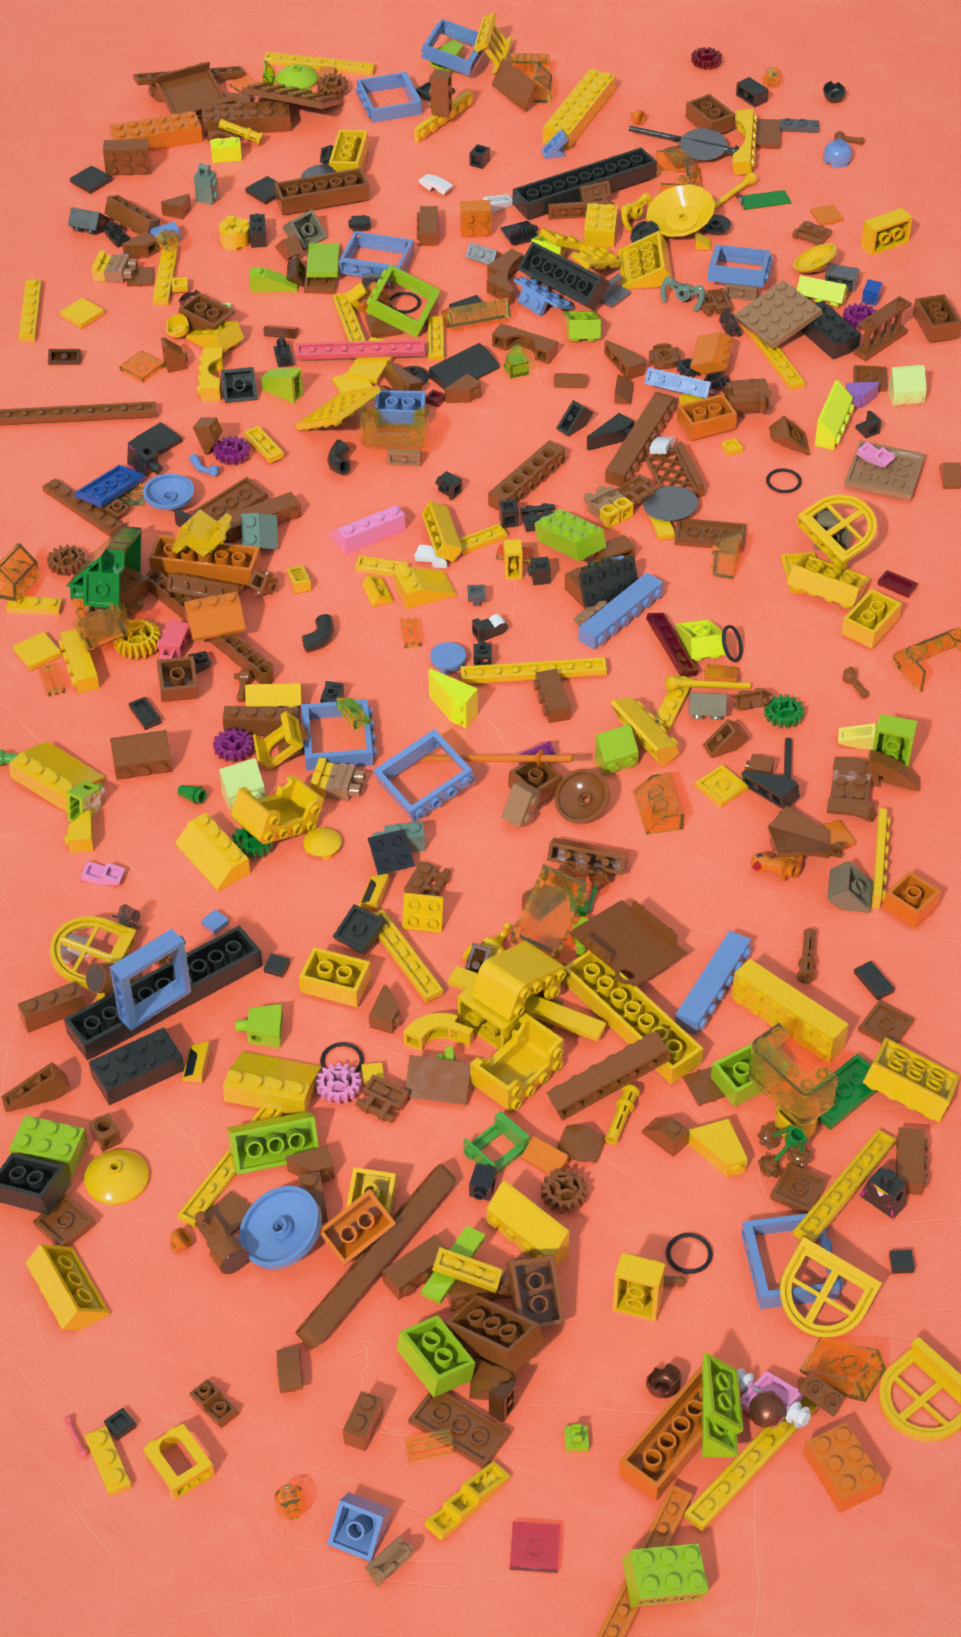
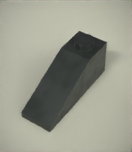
(610, 433)
(774, 788)

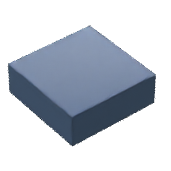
(215, 922)

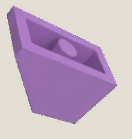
(862, 392)

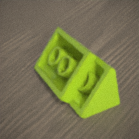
(719, 1408)

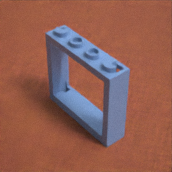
(446, 59)
(388, 82)
(376, 242)
(739, 275)
(328, 710)
(411, 755)
(140, 960)
(771, 1298)

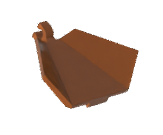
(797, 836)

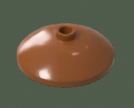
(575, 789)

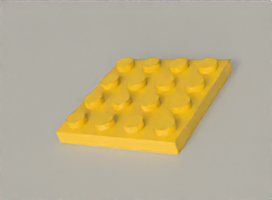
(338, 408)

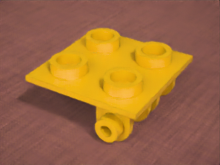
(423, 912)

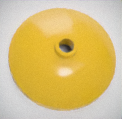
(815, 258)
(117, 1185)

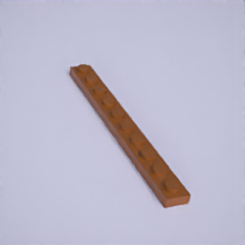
(78, 413)

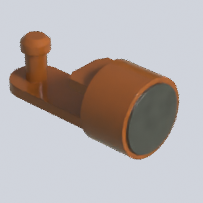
(99, 977)
(224, 1248)

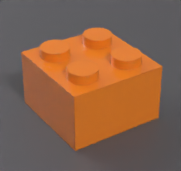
(475, 218)
(912, 899)

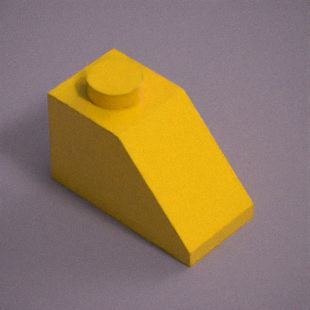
(80, 834)

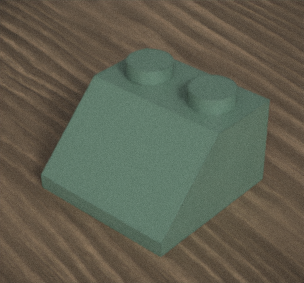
(260, 530)

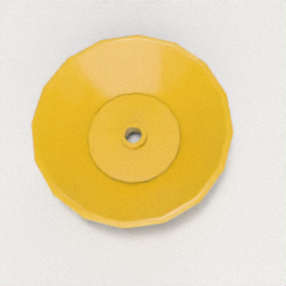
(681, 210)

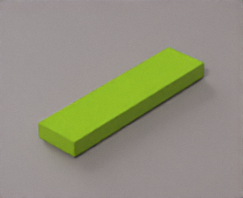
(439, 1284)

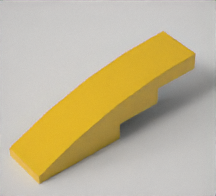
(467, 1500)

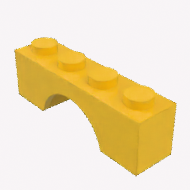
(210, 363)

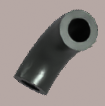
(336, 458)
(322, 634)

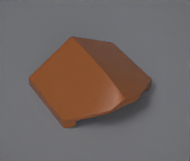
(581, 1143)

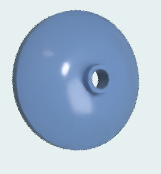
(168, 491)

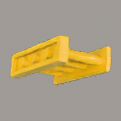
(484, 39)

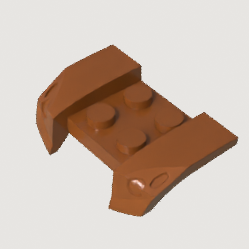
(852, 789)

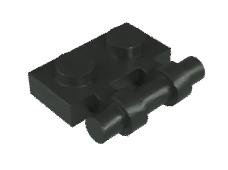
(531, 518)

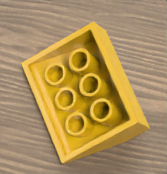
(645, 262)
(827, 581)
(51, 772)
(911, 1080)
(270, 1083)

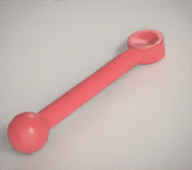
(82, 1451)

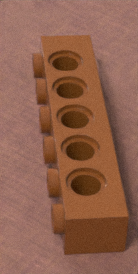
(528, 474)

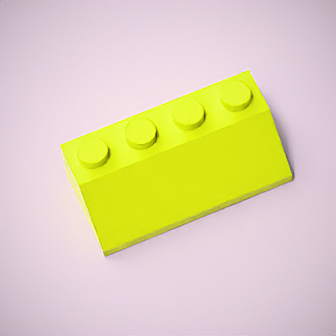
(834, 417)

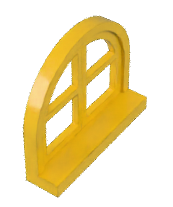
(823, 538)
(121, 949)
(838, 1267)
(945, 1378)

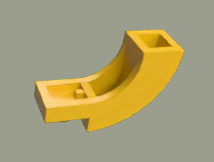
(436, 1027)

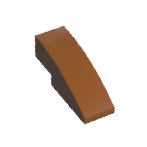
(892, 771)

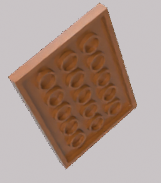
(292, 95)

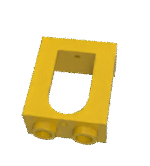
(290, 730)
(191, 1478)

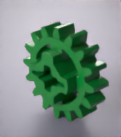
(784, 711)
(250, 844)

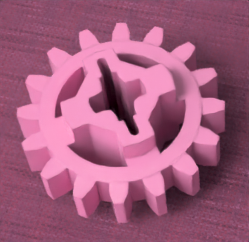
(338, 1083)

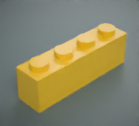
(441, 531)
(79, 662)

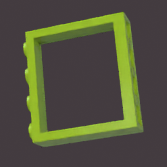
(394, 317)

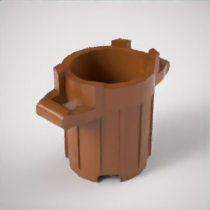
(748, 395)

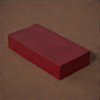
(897, 584)

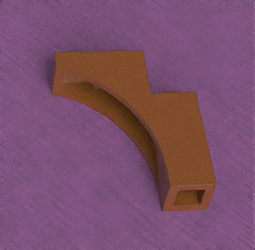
(500, 272)

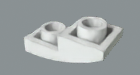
(431, 181)
(662, 444)

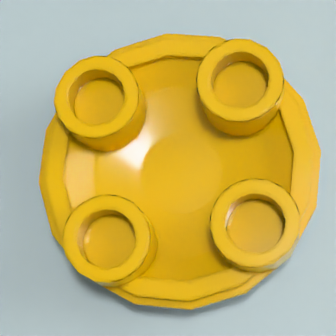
(322, 842)

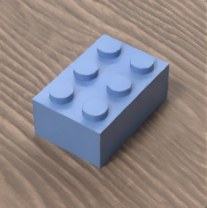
(399, 405)

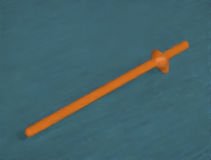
(539, 758)

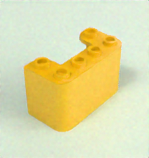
(280, 815)
(514, 976)
(519, 1064)

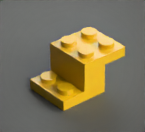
(202, 533)

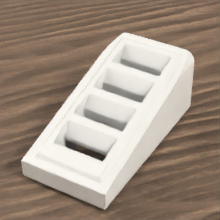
(499, 202)

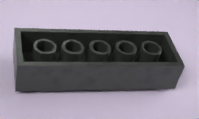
(563, 276)

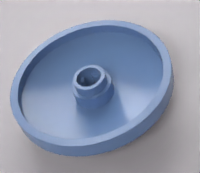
(280, 1227)

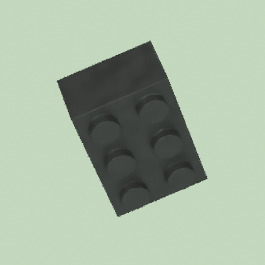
(32, 1183)

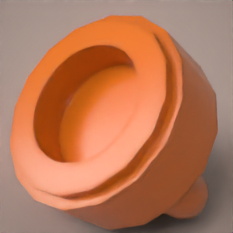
(638, 117)
(180, 1239)

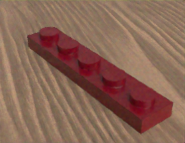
(672, 644)

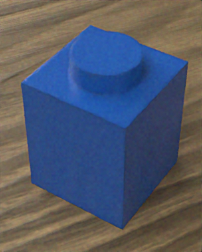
(872, 292)

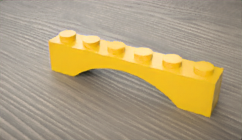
(744, 157)

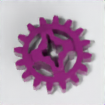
(857, 313)
(231, 450)
(233, 744)

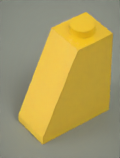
(720, 1147)

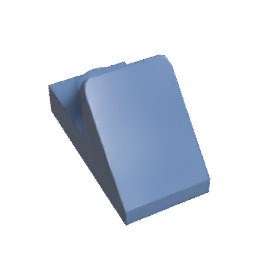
(554, 148)

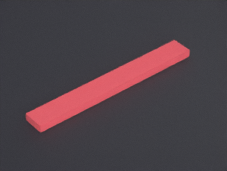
(360, 349)

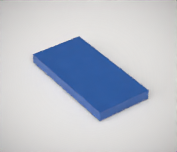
(110, 486)

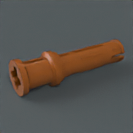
(807, 962)

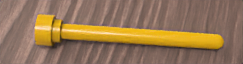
(749, 180)
(673, 683)

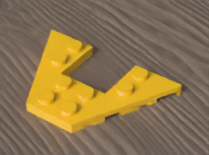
(589, 254)

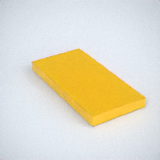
(369, 368)

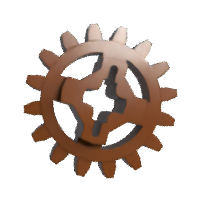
(332, 84)
(65, 560)
(565, 1192)

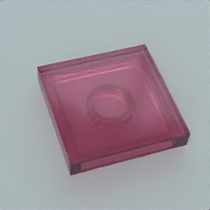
(535, 1547)

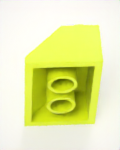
(823, 290)

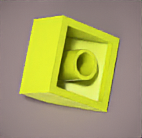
(225, 150)

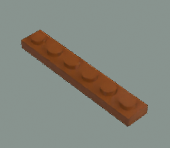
(85, 510)

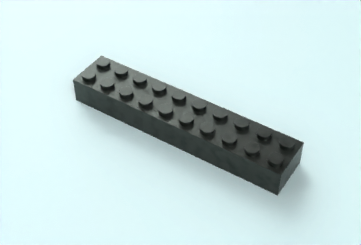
(620, 170)
(211, 968)

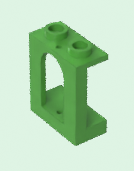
(506, 1127)

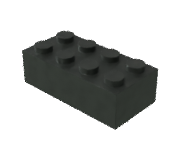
(832, 333)
(136, 1066)

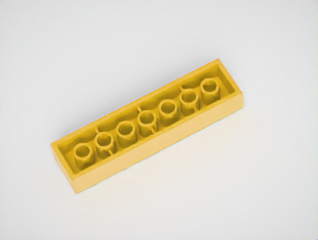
(580, 106)
(631, 1013)

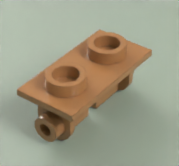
(588, 612)
(389, 1560)

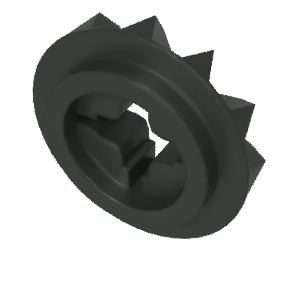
(682, 367)

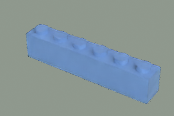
(620, 611)
(713, 982)

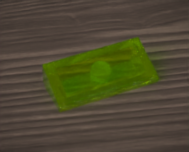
(268, 73)
(352, 712)

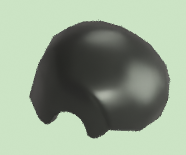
(834, 91)

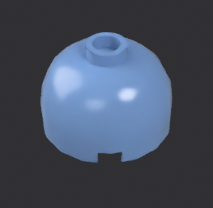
(837, 153)

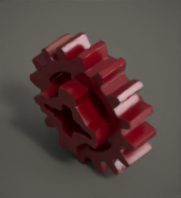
(706, 57)

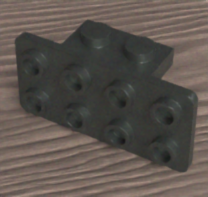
(606, 579)

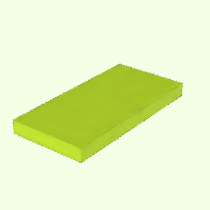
(323, 260)

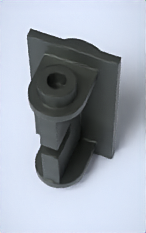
(283, 353)

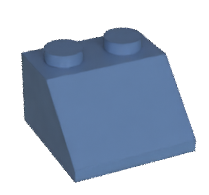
(359, 1526)

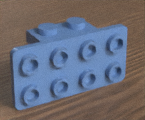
(538, 296)

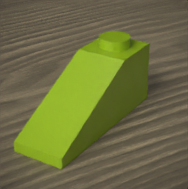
(269, 281)

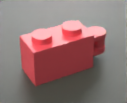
(174, 640)

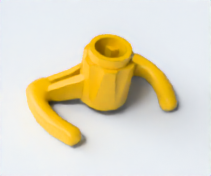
(634, 210)
(494, 942)

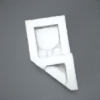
(427, 554)

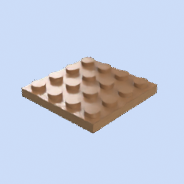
(778, 314)
(894, 480)

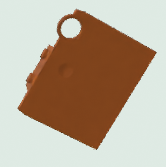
(630, 941)

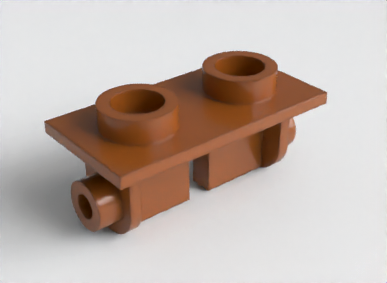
(758, 697)
(820, 1393)

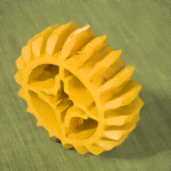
(140, 641)

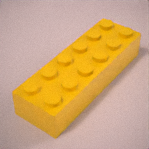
(781, 1003)

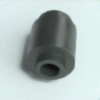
(359, 223)

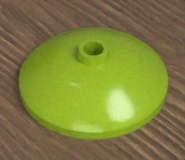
(298, 76)

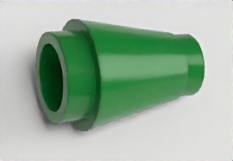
(194, 794)

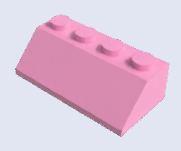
(369, 529)

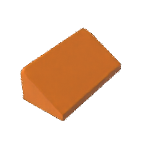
(544, 1156)

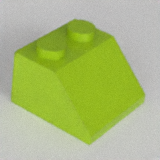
(616, 750)

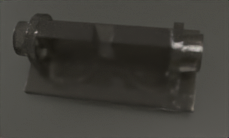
(729, 324)
(128, 916)

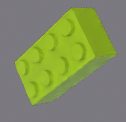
(570, 534)

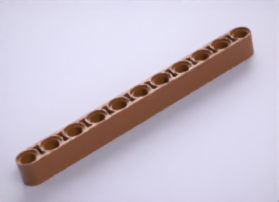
(230, 645)
(375, 1257)

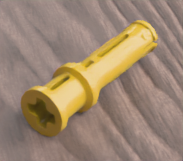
(248, 133)
(624, 1106)

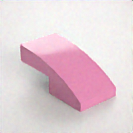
(873, 455)
(103, 875)

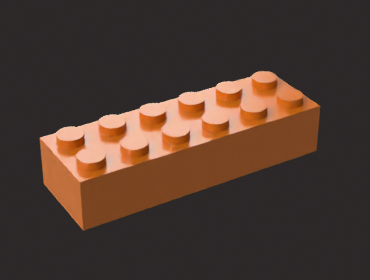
(161, 131)
(226, 562)
(666, 1443)

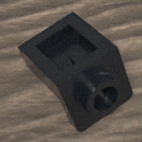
(718, 379)

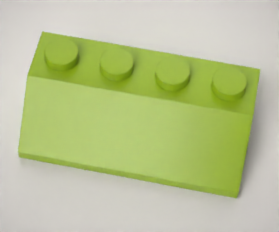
(269, 1141)

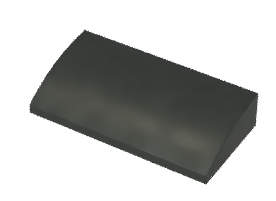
(473, 361)

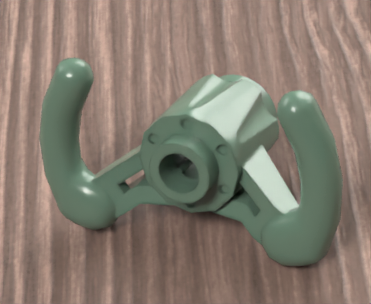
(683, 291)

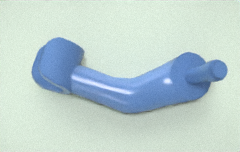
(213, 470)

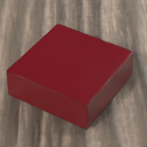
(435, 398)

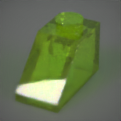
(516, 362)

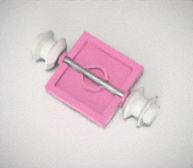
(774, 1385)

